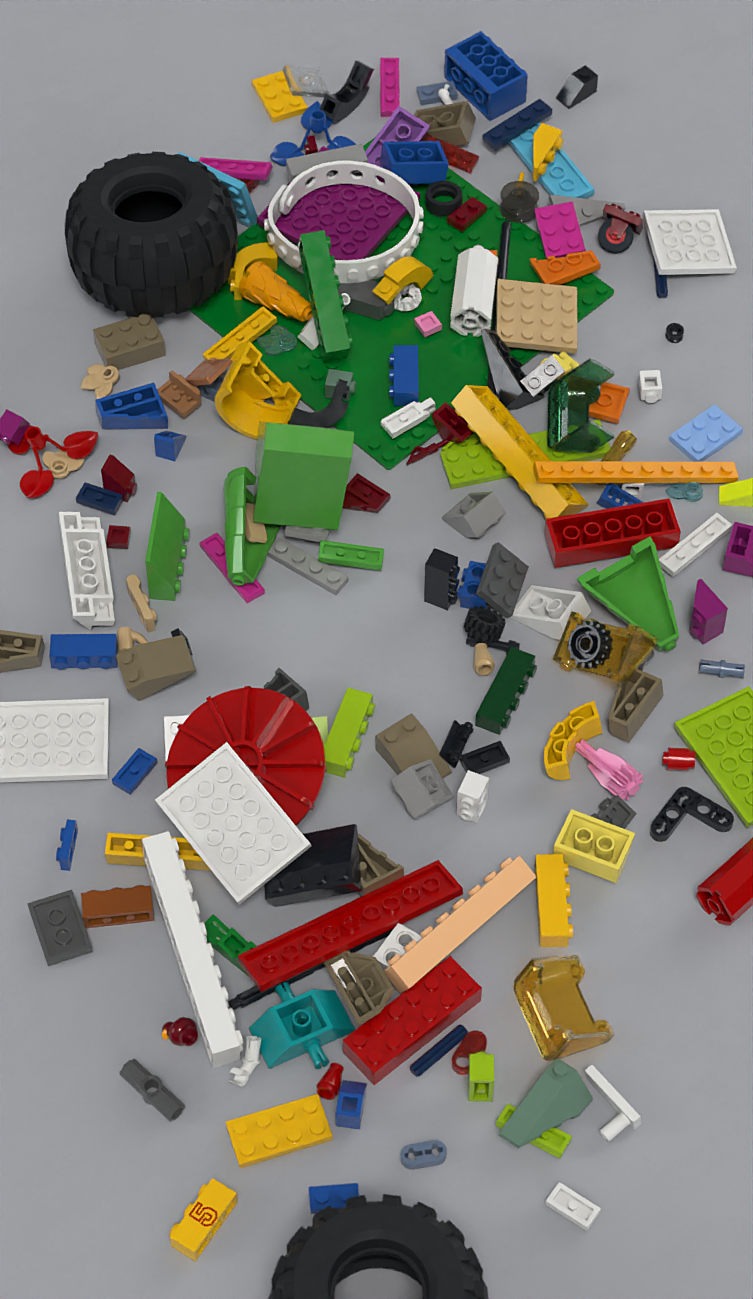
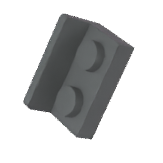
(615, 812)

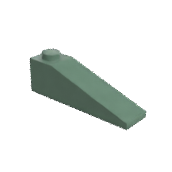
(552, 1100)

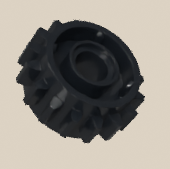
(600, 646)

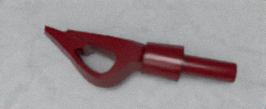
(423, 452)

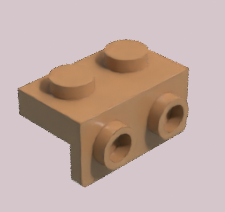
(180, 395)

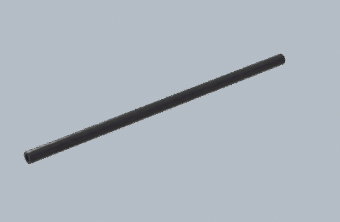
(501, 274)

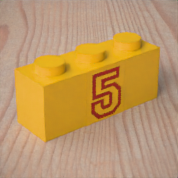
(203, 1219)

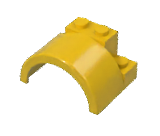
(245, 389)

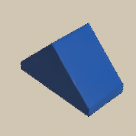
(168, 444)

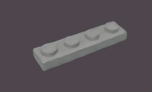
(307, 566)

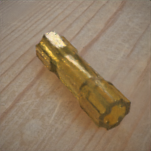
(622, 445)

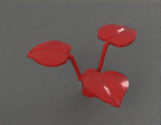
(37, 483)

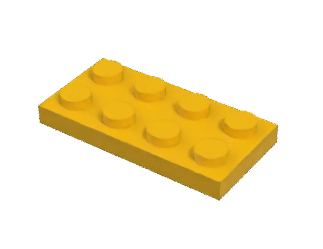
(279, 1131)

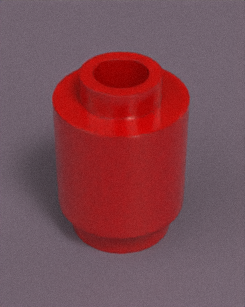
(679, 759)

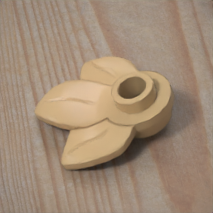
(99, 381)
(60, 463)

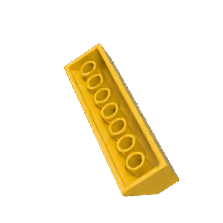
(515, 450)

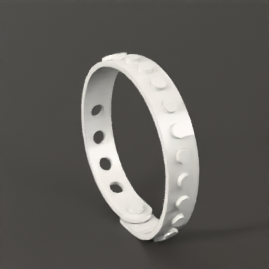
(347, 270)

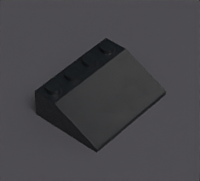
(322, 871)

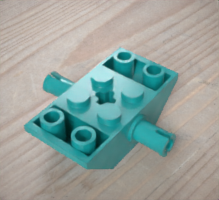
(301, 1026)

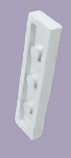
(695, 544)

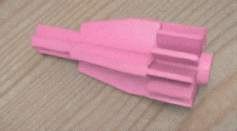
(611, 770)

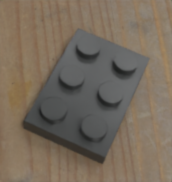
(502, 580)
(59, 927)

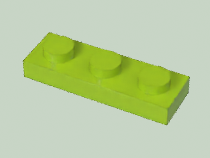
(552, 1141)

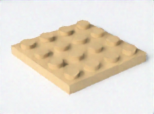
(537, 315)

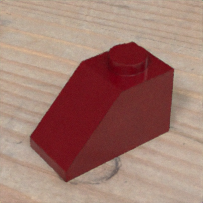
(118, 478)

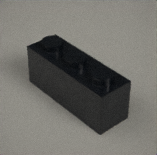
(441, 579)

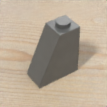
(364, 301)

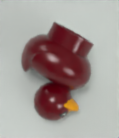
(180, 1032)

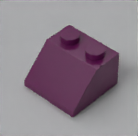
(707, 615)

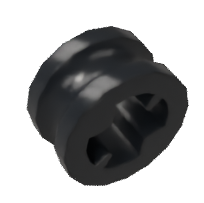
(674, 338)

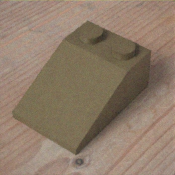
(449, 122)
(155, 665)
(407, 745)

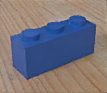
(404, 374)
(83, 651)

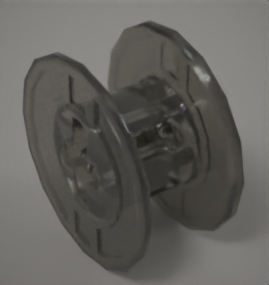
(519, 201)

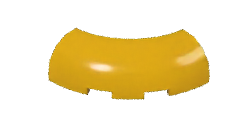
(580, 724)

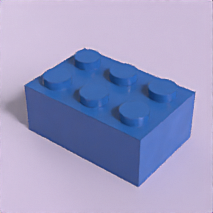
(415, 161)

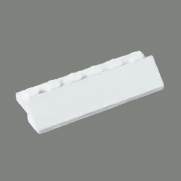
(87, 569)

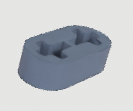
(423, 1153)

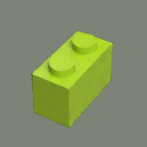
(481, 1077)

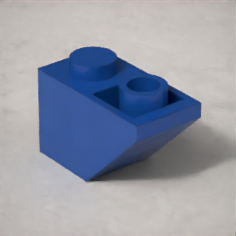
(350, 1104)

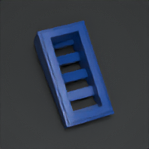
(616, 492)

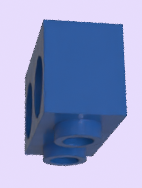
(471, 585)

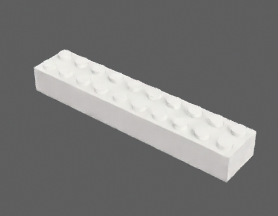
(191, 949)

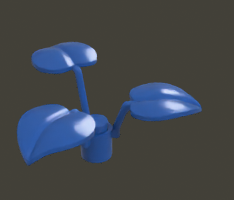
(313, 120)

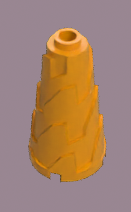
(272, 291)

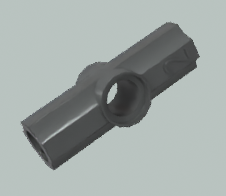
(161, 1099)

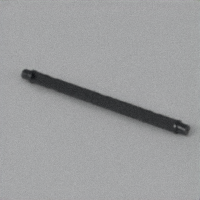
(254, 994)

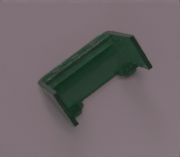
(569, 409)

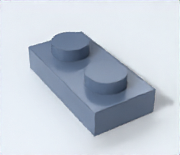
(429, 93)

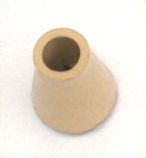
(483, 660)

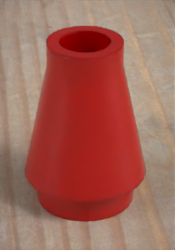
(330, 1083)

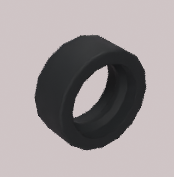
(443, 188)

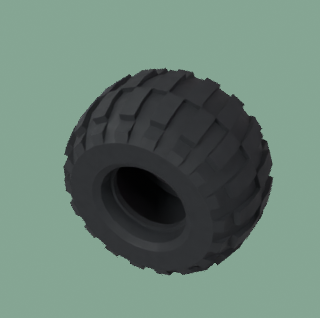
(151, 234)
(378, 1237)

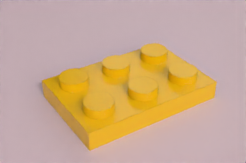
(277, 97)

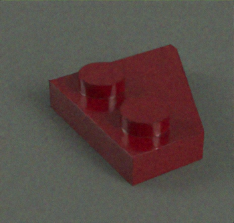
(364, 495)

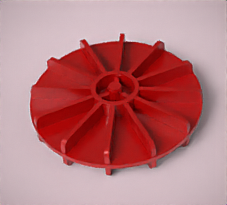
(267, 734)

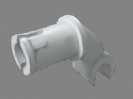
(250, 1061)

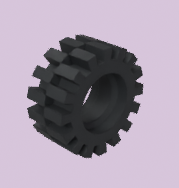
(484, 624)

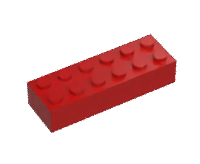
(610, 532)
(412, 1020)

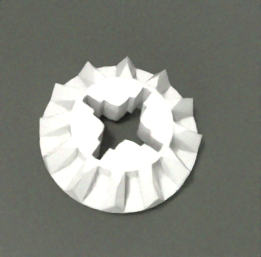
(408, 303)

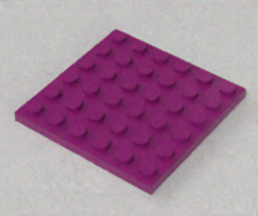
(351, 215)

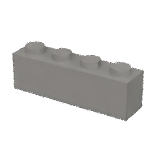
(302, 163)

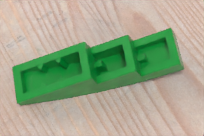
(226, 941)

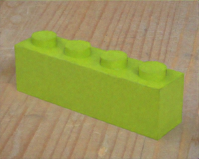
(347, 731)

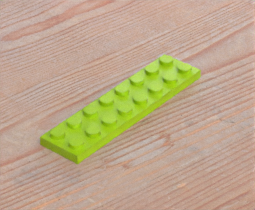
(477, 465)

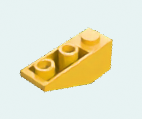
(545, 145)

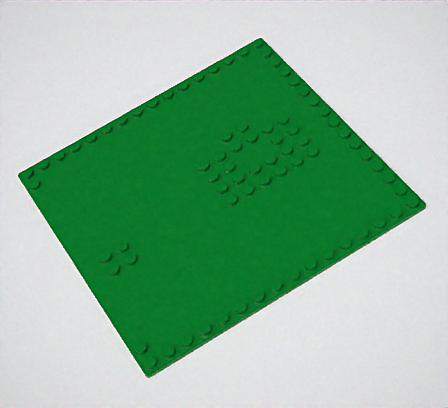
(444, 358)

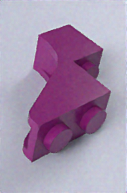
(12, 427)

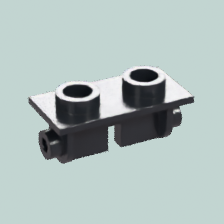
(455, 742)

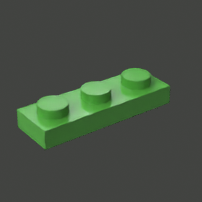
(351, 555)

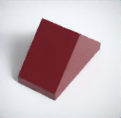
(450, 424)

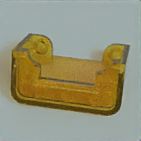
(629, 651)
(556, 1007)

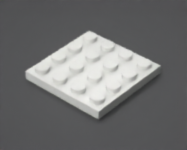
(689, 242)

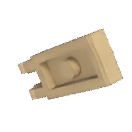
(141, 603)

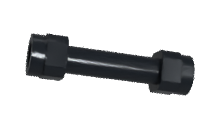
(496, 645)

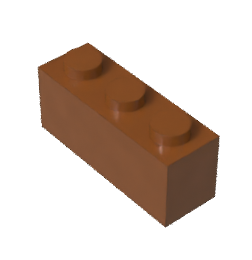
(117, 906)

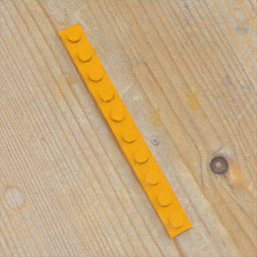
(634, 472)

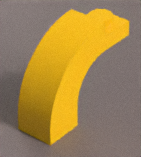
(245, 258)
(399, 275)

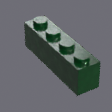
(505, 691)

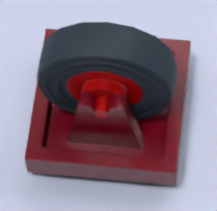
(617, 230)

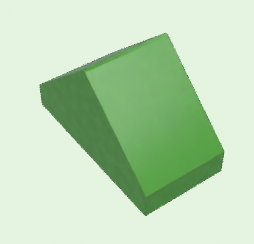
(301, 475)

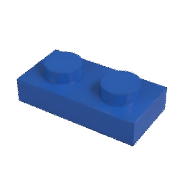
(134, 771)
(68, 837)
(332, 1195)

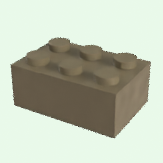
(129, 342)

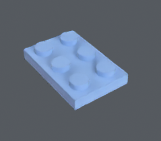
(706, 434)

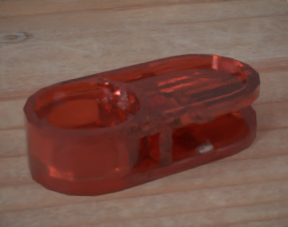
(472, 1043)

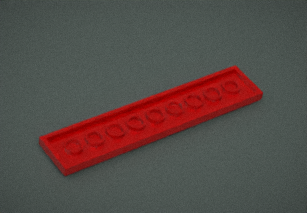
(349, 925)

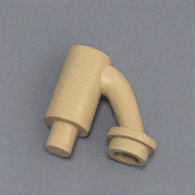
(126, 638)

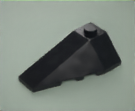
(506, 373)

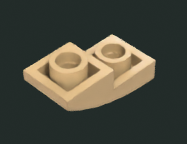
(253, 531)

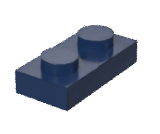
(99, 498)

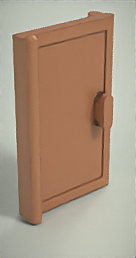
(208, 371)

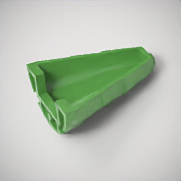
(242, 556)
(636, 593)

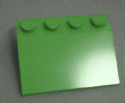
(166, 550)

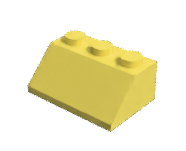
(594, 845)

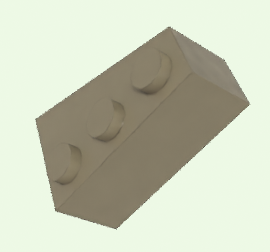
(20, 650)
(634, 704)
(375, 867)

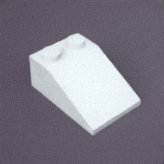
(549, 609)

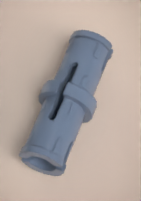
(722, 668)

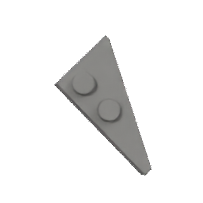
(586, 209)

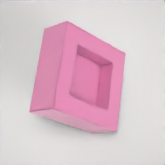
(428, 324)

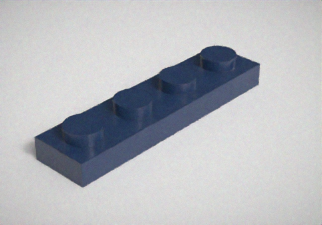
(517, 124)

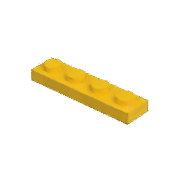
(246, 331)

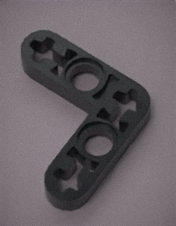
(689, 806)

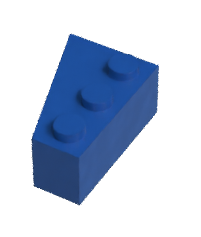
(132, 409)

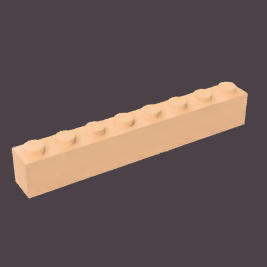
(459, 923)

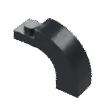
(349, 97)
(329, 415)

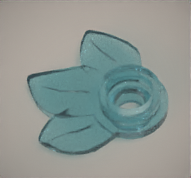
(278, 341)
(690, 491)

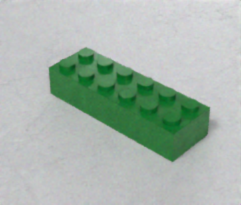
(324, 296)

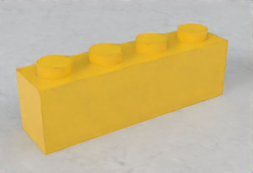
(552, 900)

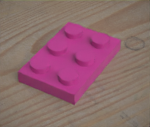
(559, 230)

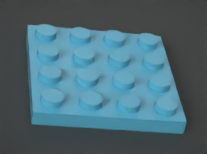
(239, 195)

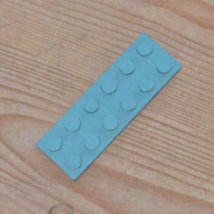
(561, 175)

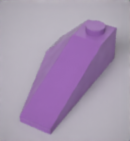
(399, 127)

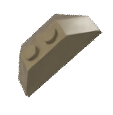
(360, 983)

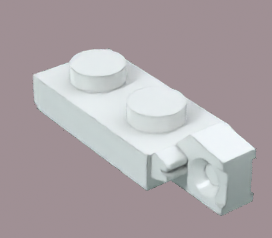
(407, 417)

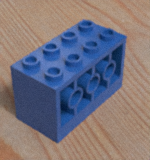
(485, 75)

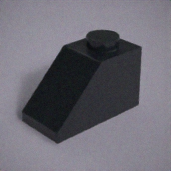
(578, 87)

